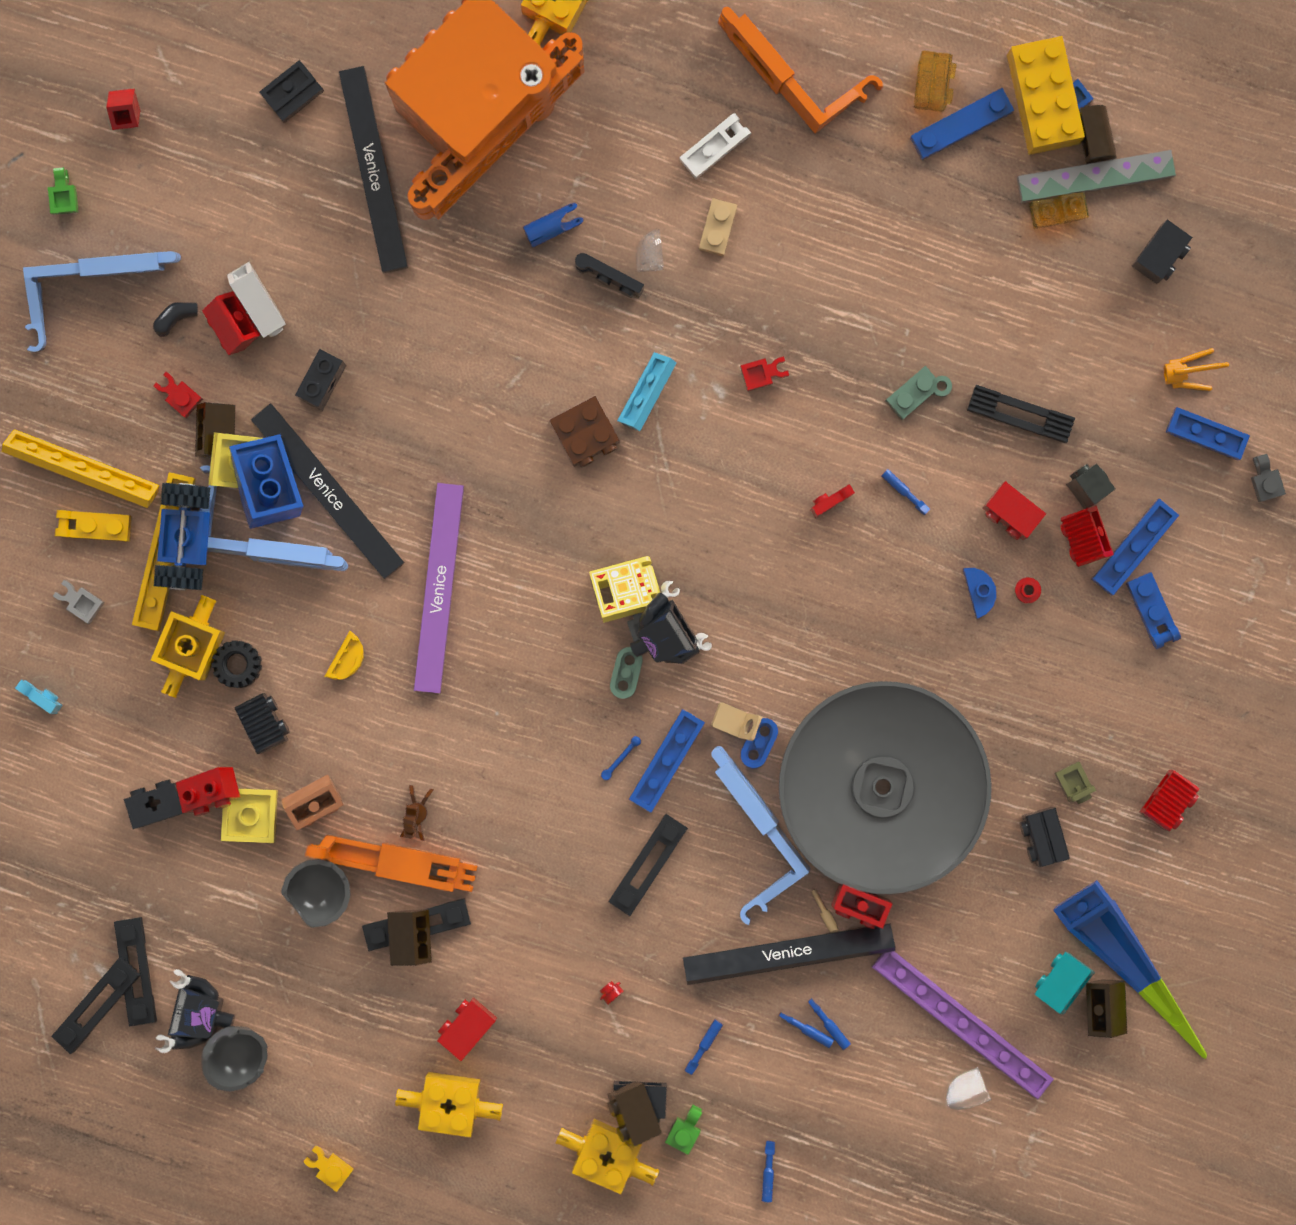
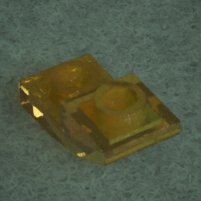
(1059, 210)

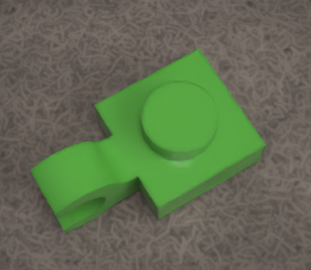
(62, 196)
(683, 1132)

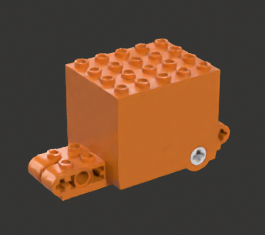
(476, 94)

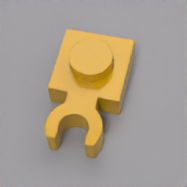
(332, 1170)

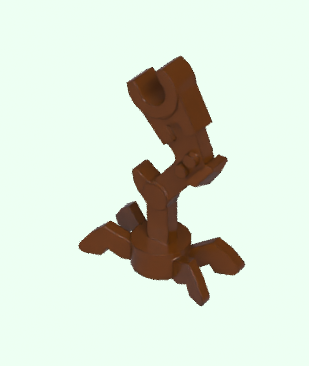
(415, 815)

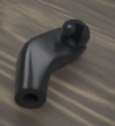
(173, 314)

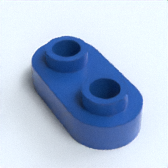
(761, 744)

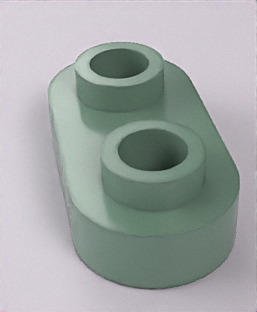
(626, 673)

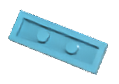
(647, 391)

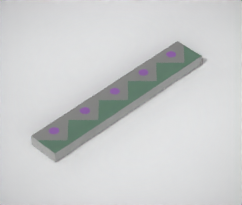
(1096, 176)

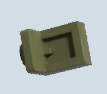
(1075, 783)

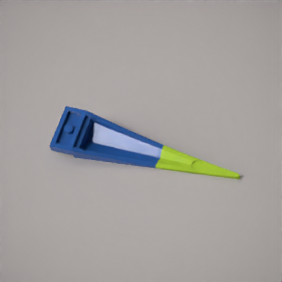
(1105, 931)

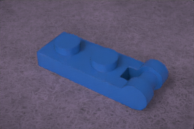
(1153, 609)

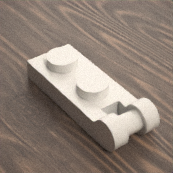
(714, 146)

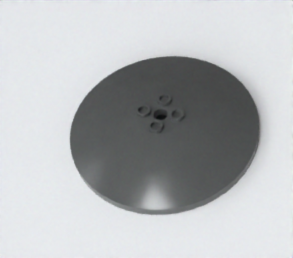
(934, 796)

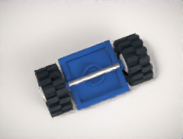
(183, 536)

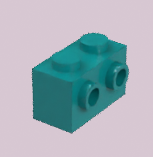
(1063, 982)

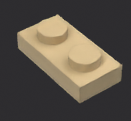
(718, 227)

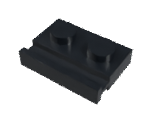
(291, 91)

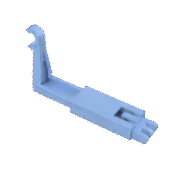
(86, 268)
(272, 551)
(765, 822)

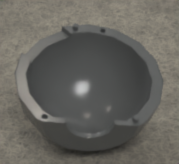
(317, 891)
(233, 1058)

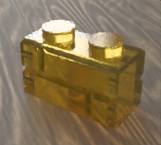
(933, 81)

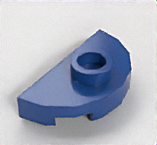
(981, 590)

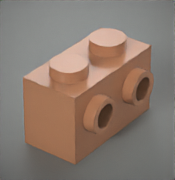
(312, 802)

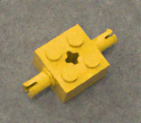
(556, 15)
(173, 654)
(436, 1116)
(590, 1162)

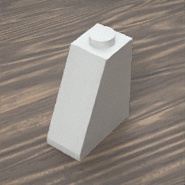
(256, 300)

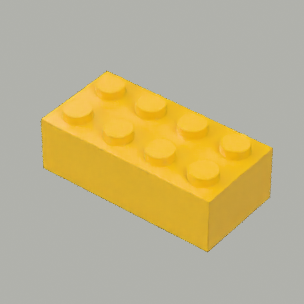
(1045, 95)

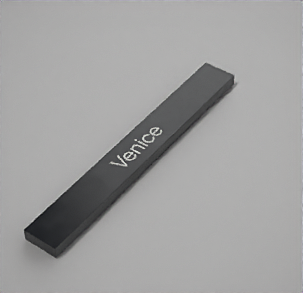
(373, 169)
(330, 493)
(788, 954)

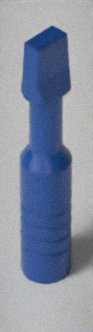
(904, 491)
(831, 1027)
(809, 1031)
(704, 1045)
(768, 1173)

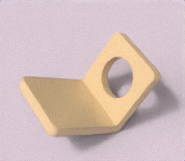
(735, 722)

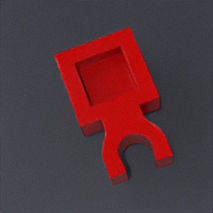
(759, 374)
(180, 397)
(825, 503)

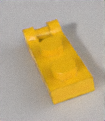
(94, 526)

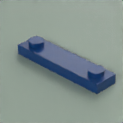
(962, 124)
(1135, 547)
(666, 760)

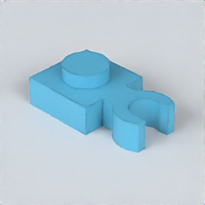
(46, 699)

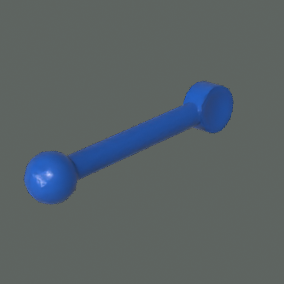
(606, 774)

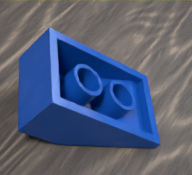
(265, 481)

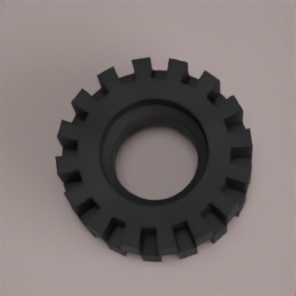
(220, 664)

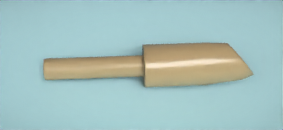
(825, 914)

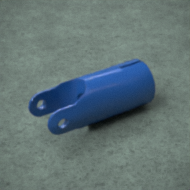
(550, 225)

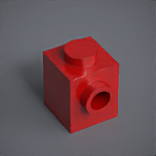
(123, 109)

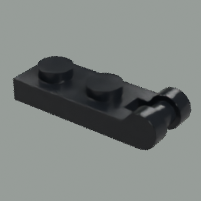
(608, 275)

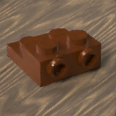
(585, 432)

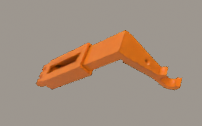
(780, 75)
(395, 862)

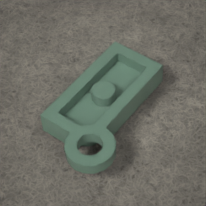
(916, 391)

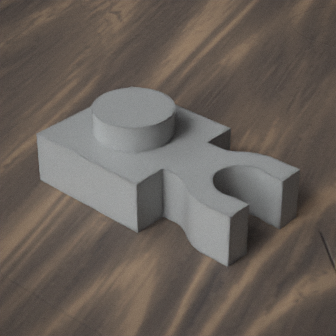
(82, 603)

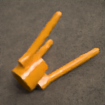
(1176, 372)

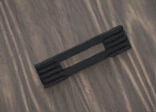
(1056, 425)
(627, 896)
(453, 916)
(120, 978)
(141, 1009)

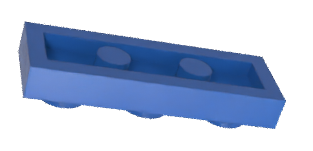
(1207, 433)

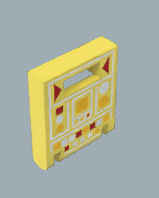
(631, 585)

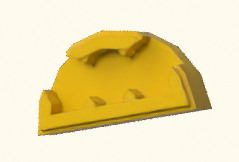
(347, 659)

